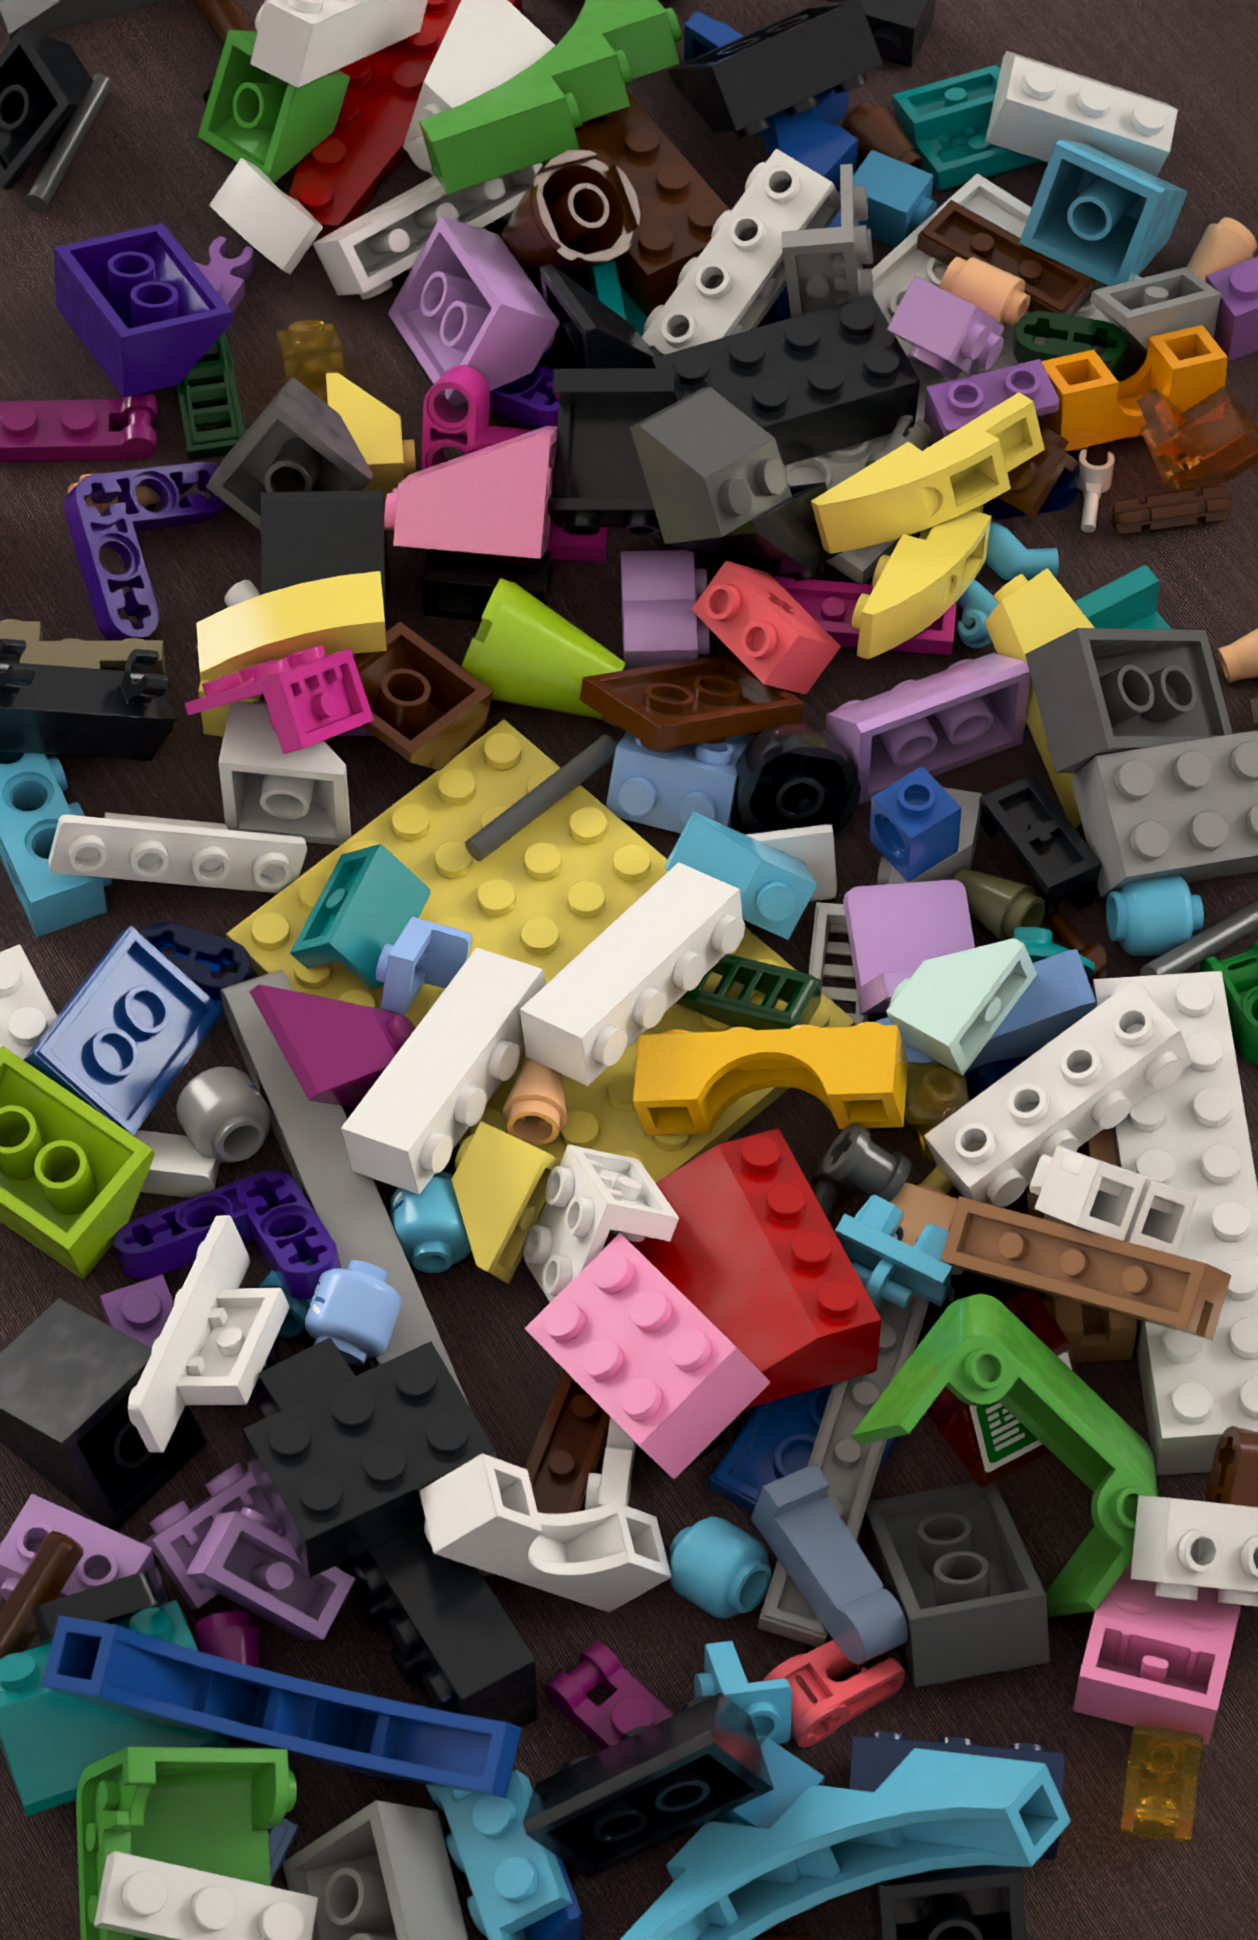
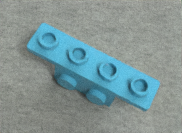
(507, 1871)

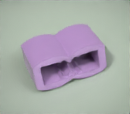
(657, 606)

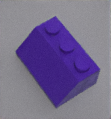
(139, 306)

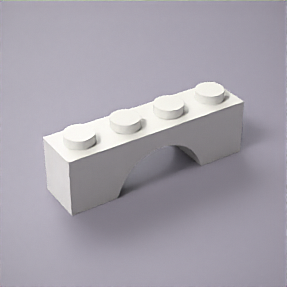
(591, 1556)

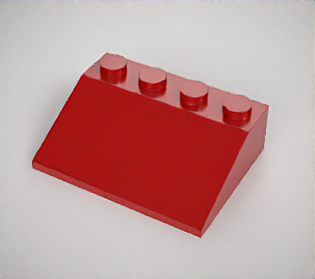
(766, 1266)

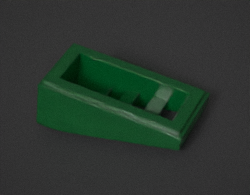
(213, 366)
(778, 983)

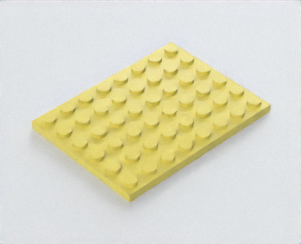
(528, 901)

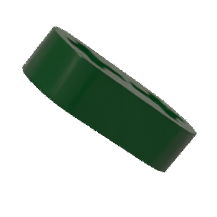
(1067, 336)

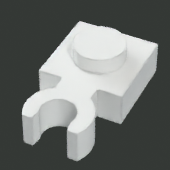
(615, 1480)

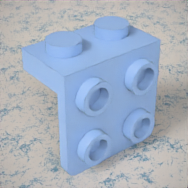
(669, 786)

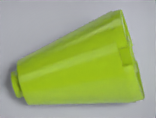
(534, 654)

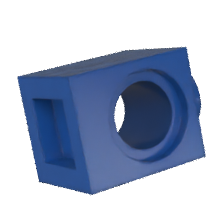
(915, 823)

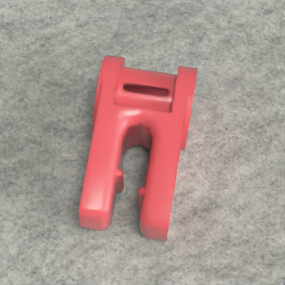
(825, 1705)

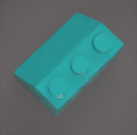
(56, 1736)

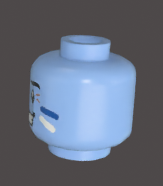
(354, 1310)

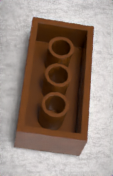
(672, 199)

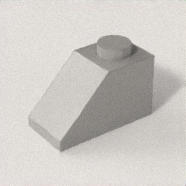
(1159, 305)

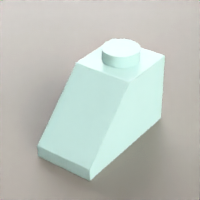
(960, 1000)

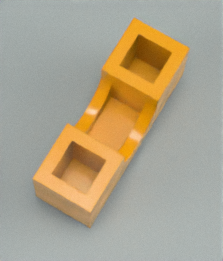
(1099, 409)

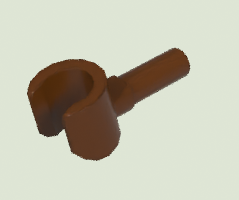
(1093, 952)

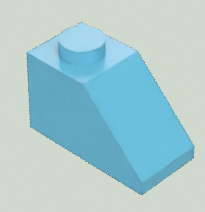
(770, 882)

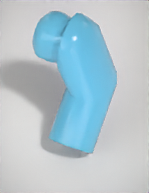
(976, 606)

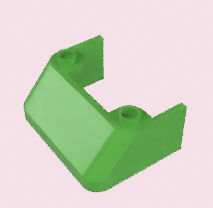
(993, 1357)

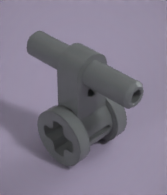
(858, 1166)

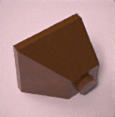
(422, 699)

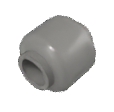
(224, 1114)

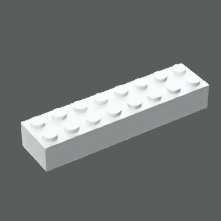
(1198, 1143)

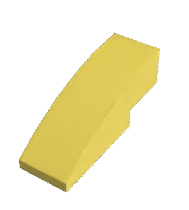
(328, 611)

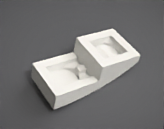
(266, 216)

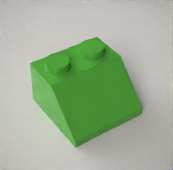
(265, 117)

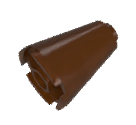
(573, 215)

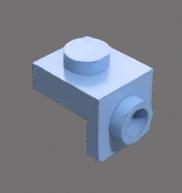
(421, 955)

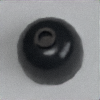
(795, 780)

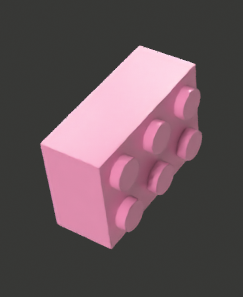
(647, 1356)

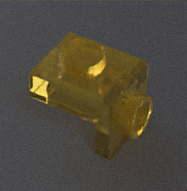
(309, 353)
(932, 1097)
(1161, 1783)

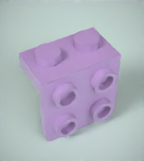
(898, 929)

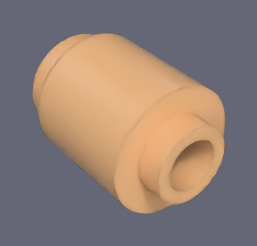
(988, 288)

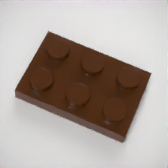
(689, 702)

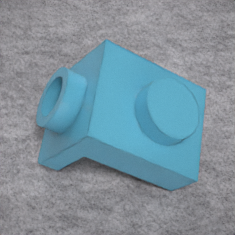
(765, 1701)

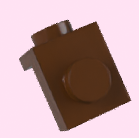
(1037, 476)

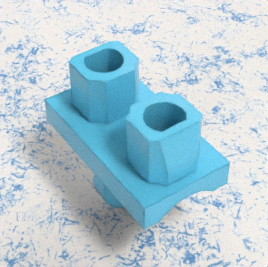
(889, 1266)

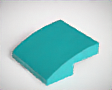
(950, 127)

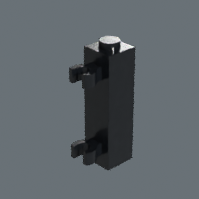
(83, 708)

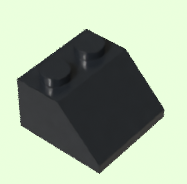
(951, 1905)

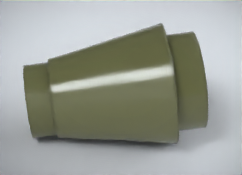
(1001, 903)

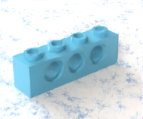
(26, 840)

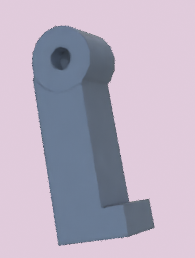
(829, 1565)

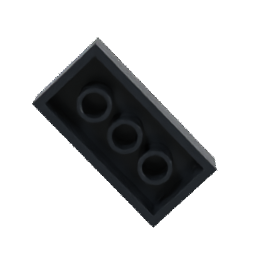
(809, 378)

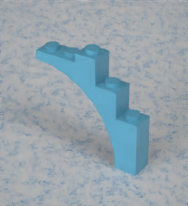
(834, 1840)

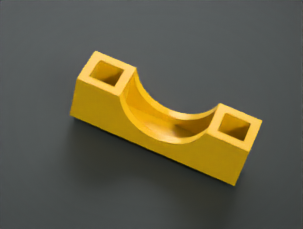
(694, 1077)

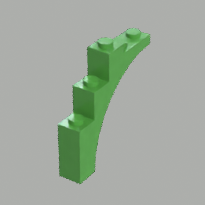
(538, 109)

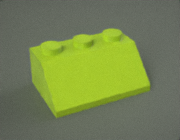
(63, 1168)

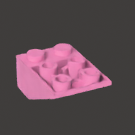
(1157, 1658)

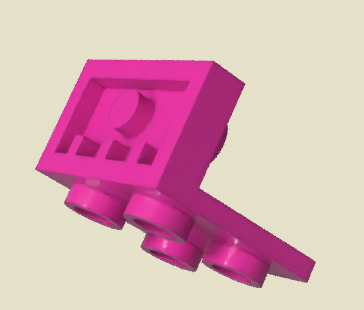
(305, 700)

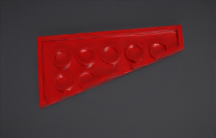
(369, 136)

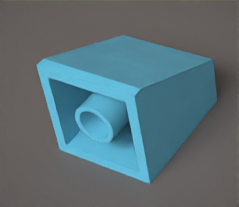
(1100, 214)

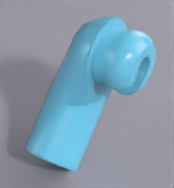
(1010, 558)

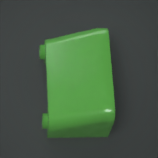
(180, 1809)

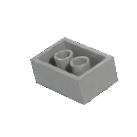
(1172, 810)

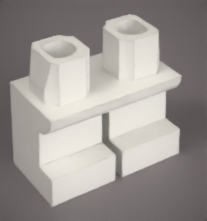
(1111, 1200)

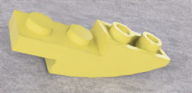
(928, 487)
(920, 581)

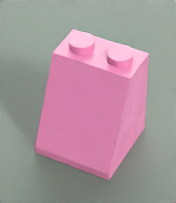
(480, 500)

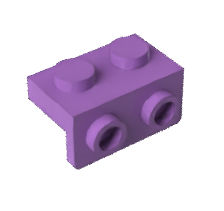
(964, 399)

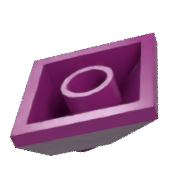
(332, 1043)

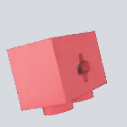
(765, 628)

